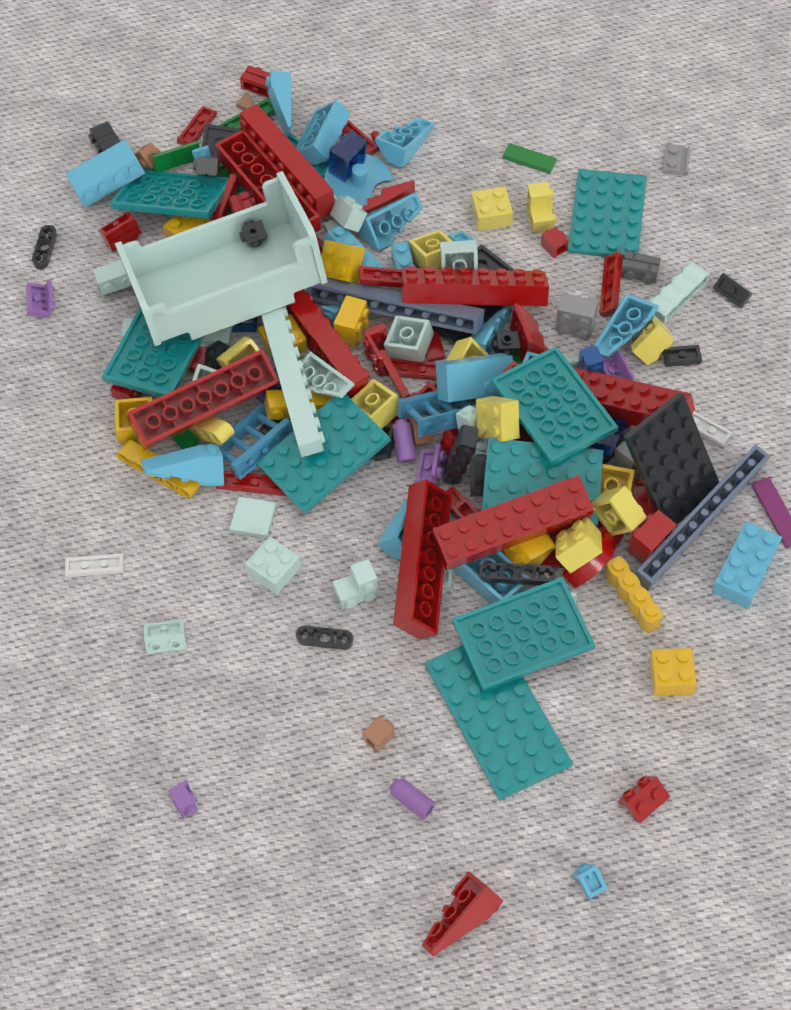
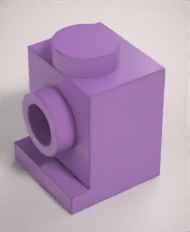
(183, 799)

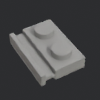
(676, 159)

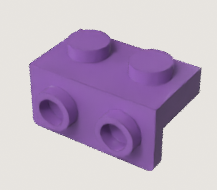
(40, 299)
(617, 366)
(431, 465)

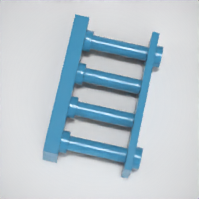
(429, 403)
(247, 461)

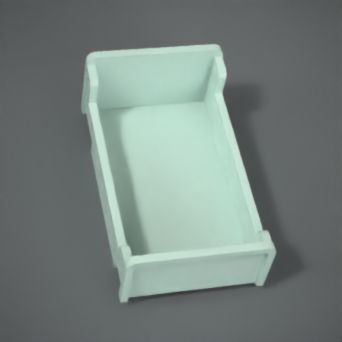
(214, 280)

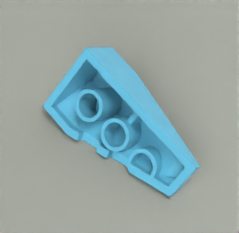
(384, 223)
(195, 463)
(393, 534)

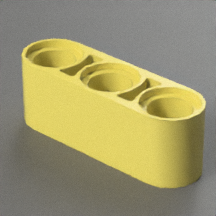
(213, 431)

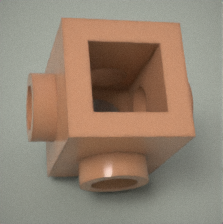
(144, 156)

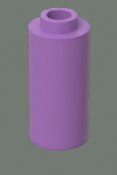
(403, 441)
(412, 798)

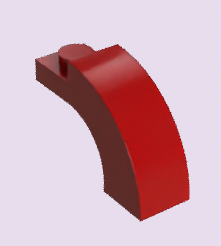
(595, 565)

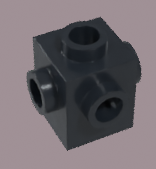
(256, 227)
(506, 343)
(213, 352)

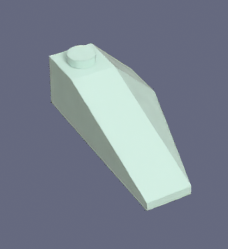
(324, 378)

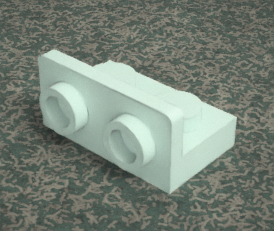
(165, 636)

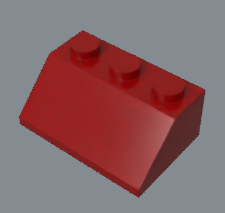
(528, 330)

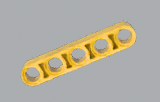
(133, 454)

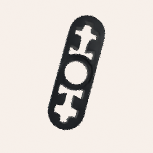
(42, 240)
(321, 630)

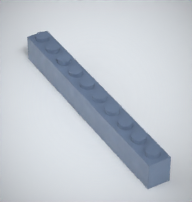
(390, 304)
(701, 517)

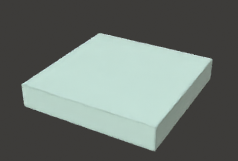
(253, 517)

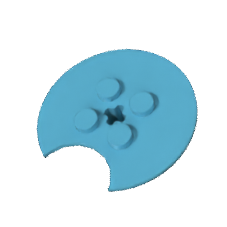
(362, 180)

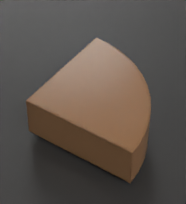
(245, 102)

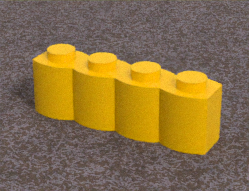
(631, 592)

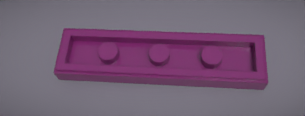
(774, 508)

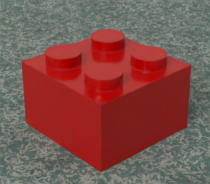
(650, 535)

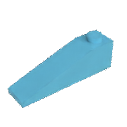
(280, 95)
(403, 142)
(626, 322)
(491, 327)

